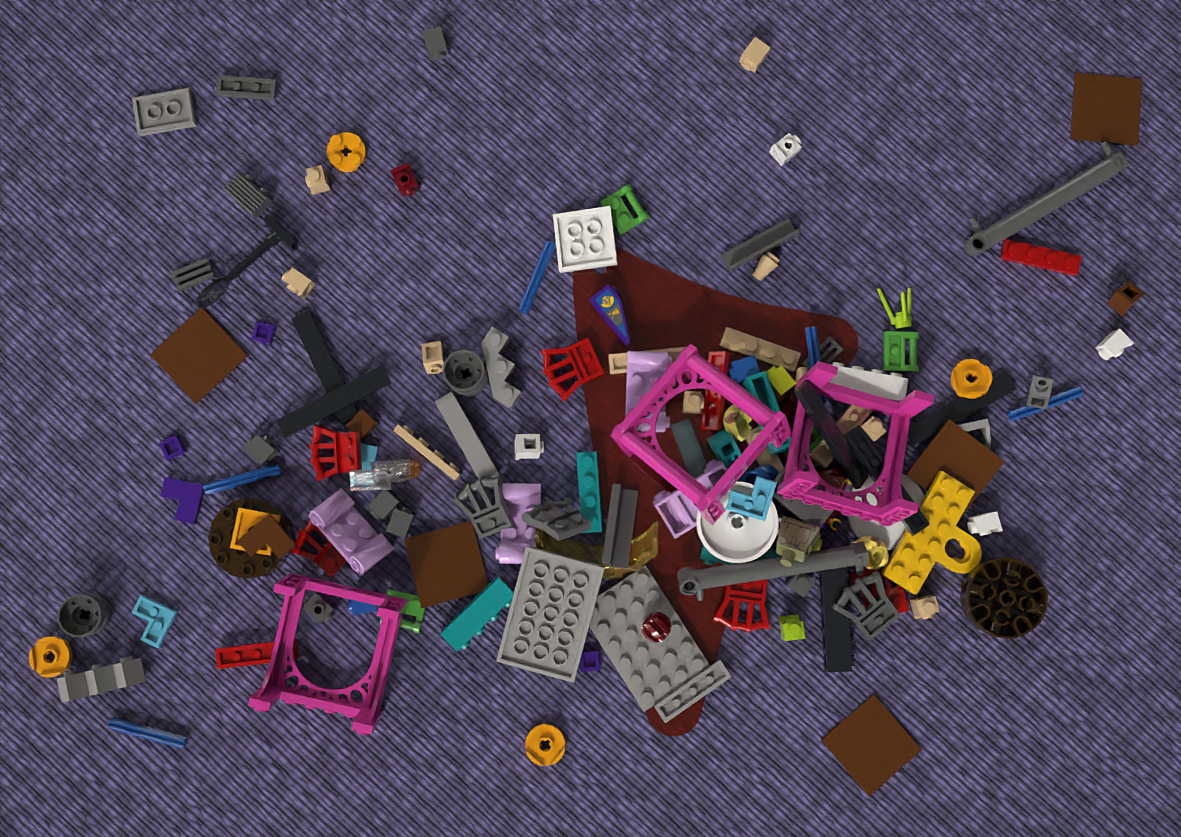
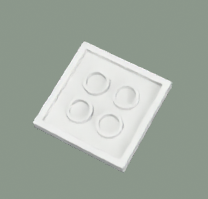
(585, 239)

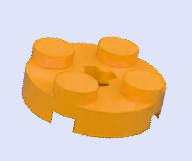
(338, 144)
(977, 370)
(44, 666)
(546, 756)

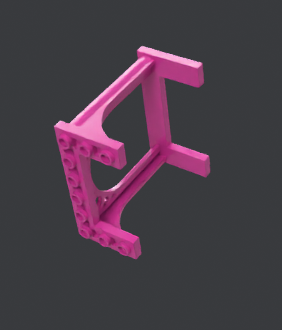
(695, 366)
(803, 485)
(274, 685)

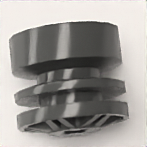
(465, 362)
(73, 610)

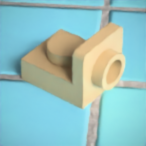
(433, 357)

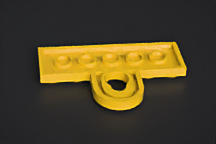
(918, 553)

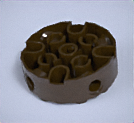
(236, 561)
(1023, 592)

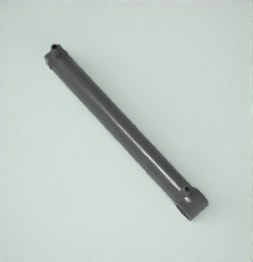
(1046, 203)
(695, 581)

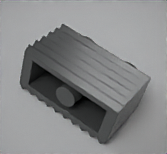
(247, 195)

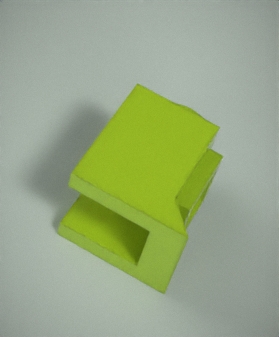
(791, 627)

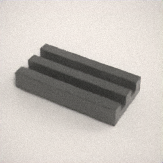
(177, 280)
(834, 344)

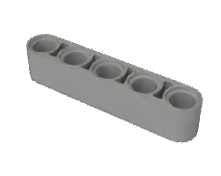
(466, 437)

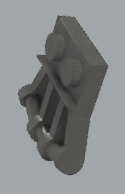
(494, 516)
(562, 524)
(875, 616)

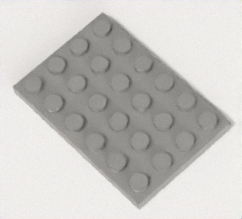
(550, 613)
(645, 666)

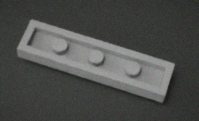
(692, 691)

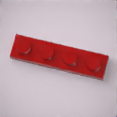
(1040, 257)
(714, 402)
(248, 654)

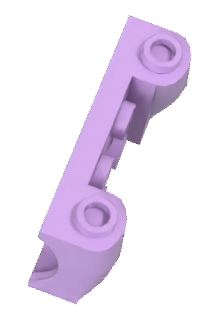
(642, 372)
(677, 509)
(350, 532)
(514, 539)

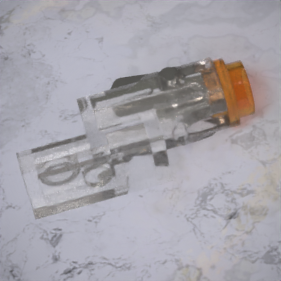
(383, 473)

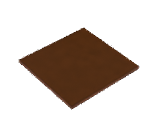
(1106, 109)
(199, 355)
(957, 456)
(446, 564)
(871, 745)

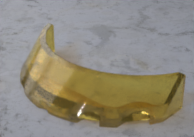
(642, 550)

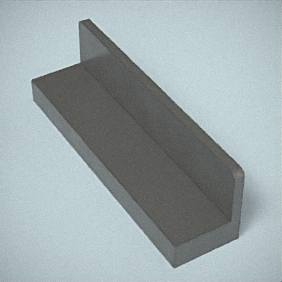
(759, 245)
(619, 527)

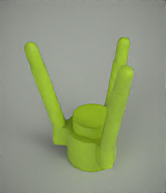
(904, 318)

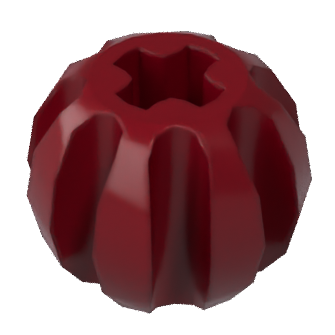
(656, 627)

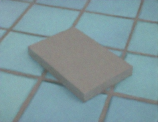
(164, 111)

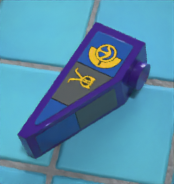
(610, 308)

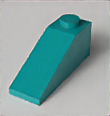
(725, 449)

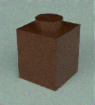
(1125, 298)
(362, 423)

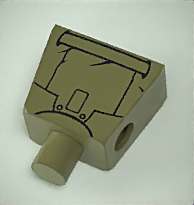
(795, 540)

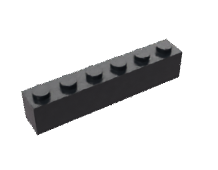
(835, 626)

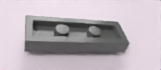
(246, 87)

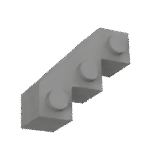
(499, 368)
(100, 679)

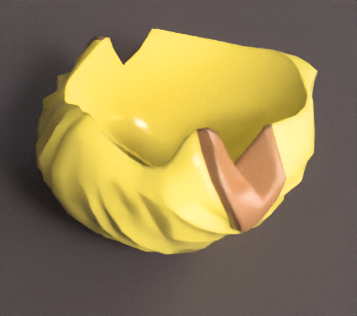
(736, 423)
(876, 551)

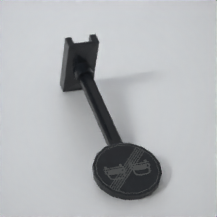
(217, 288)

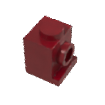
(402, 172)

